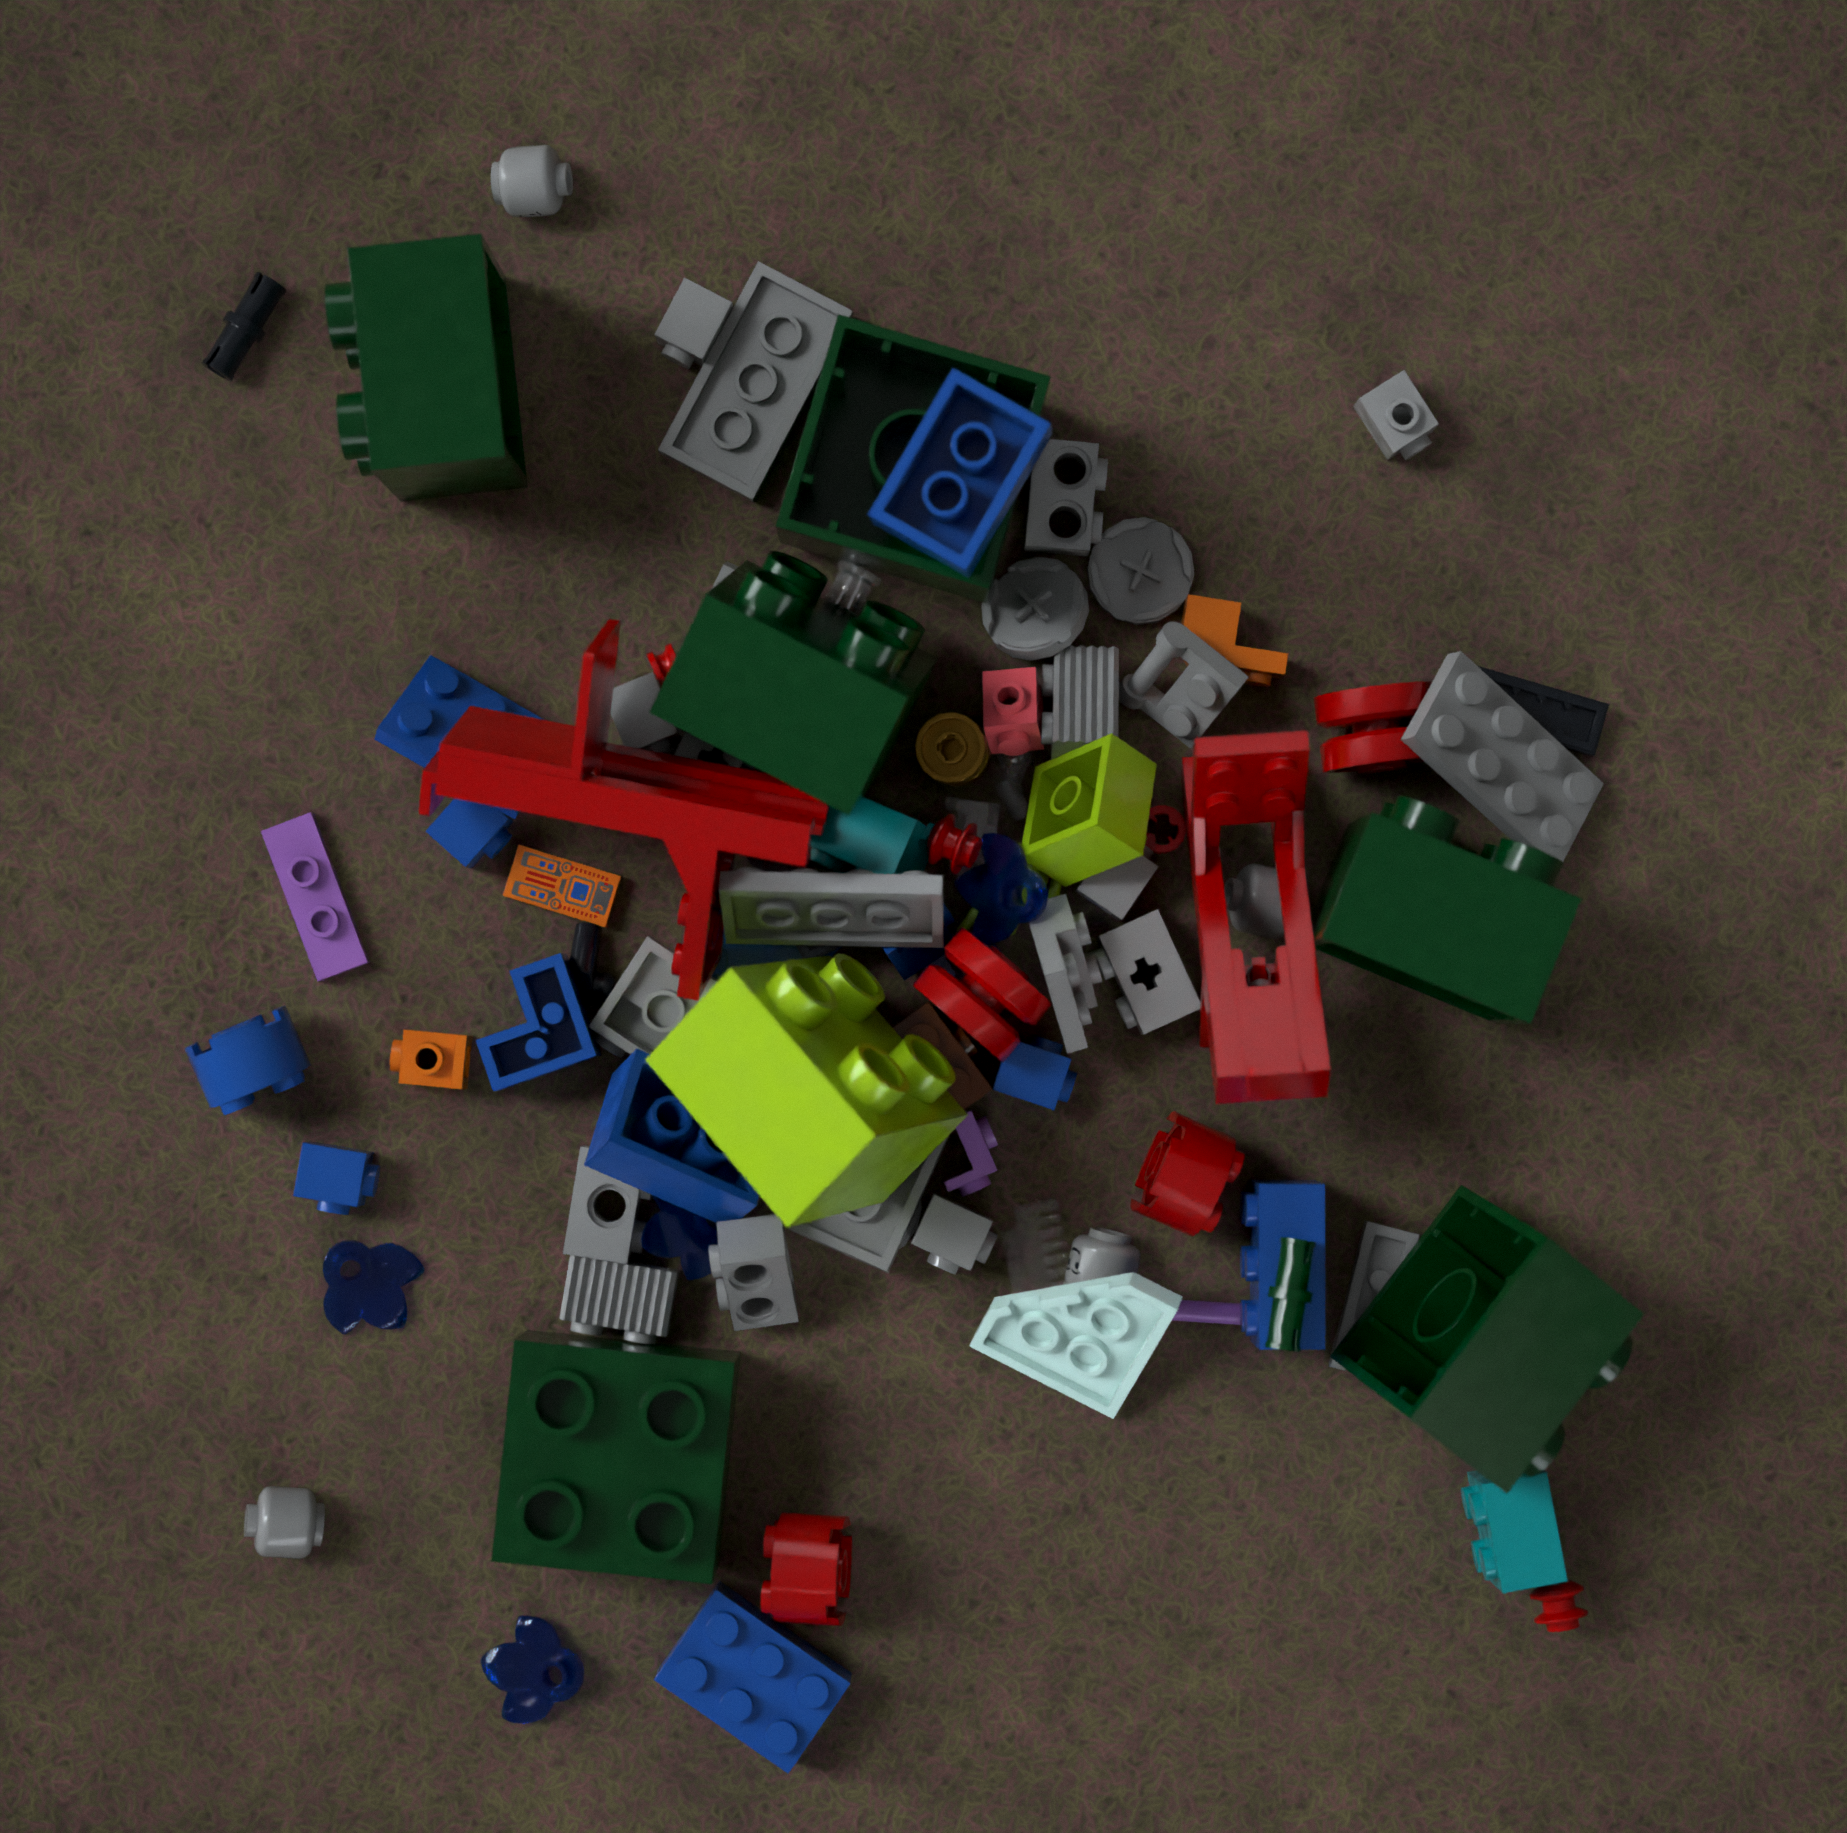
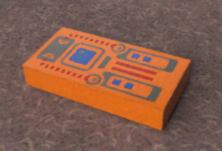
(562, 886)

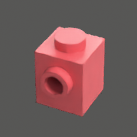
(1012, 710)

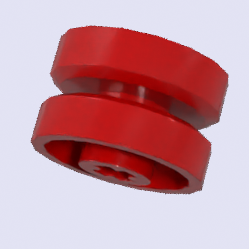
(1376, 724)
(983, 993)

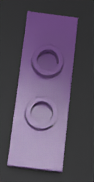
(315, 896)

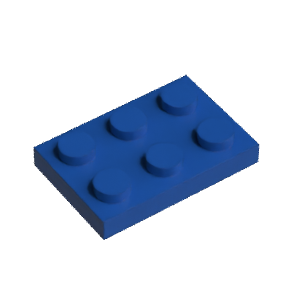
(431, 709)

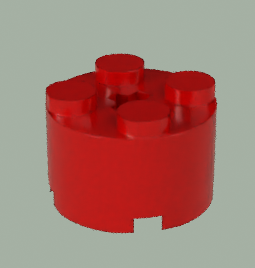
(1187, 1175)
(807, 1568)

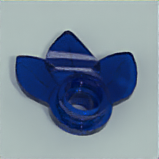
(998, 887)
(680, 1234)
(374, 1290)
(524, 1670)

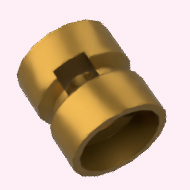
(953, 749)

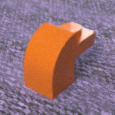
(1217, 625)

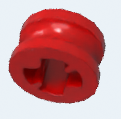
(662, 662)
(1174, 819)

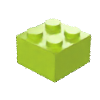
(1088, 810)

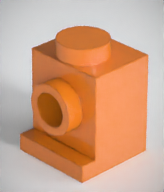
(452, 1063)

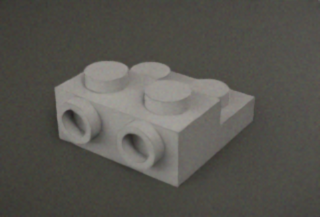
(1066, 968)
(643, 1003)

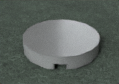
(1140, 571)
(1035, 609)

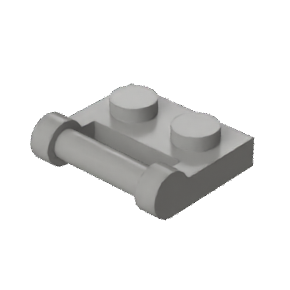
(1197, 693)

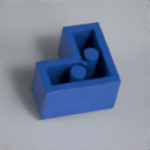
(555, 1028)

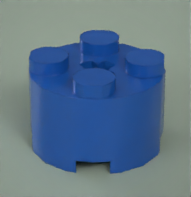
(248, 1060)

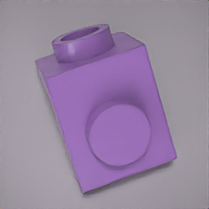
(976, 1140)

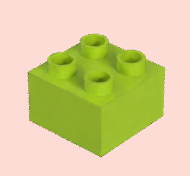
(809, 1085)

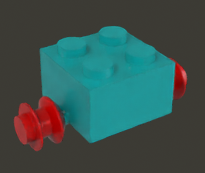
(891, 842)
(1522, 1545)

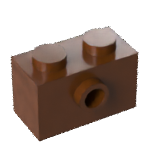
(954, 1046)

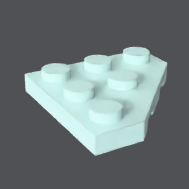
(1080, 1335)

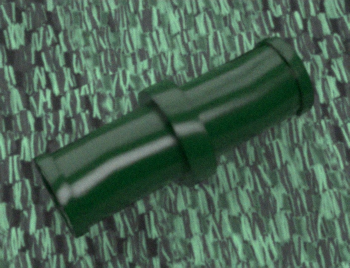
(1290, 1294)

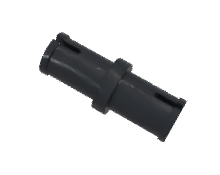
(244, 326)

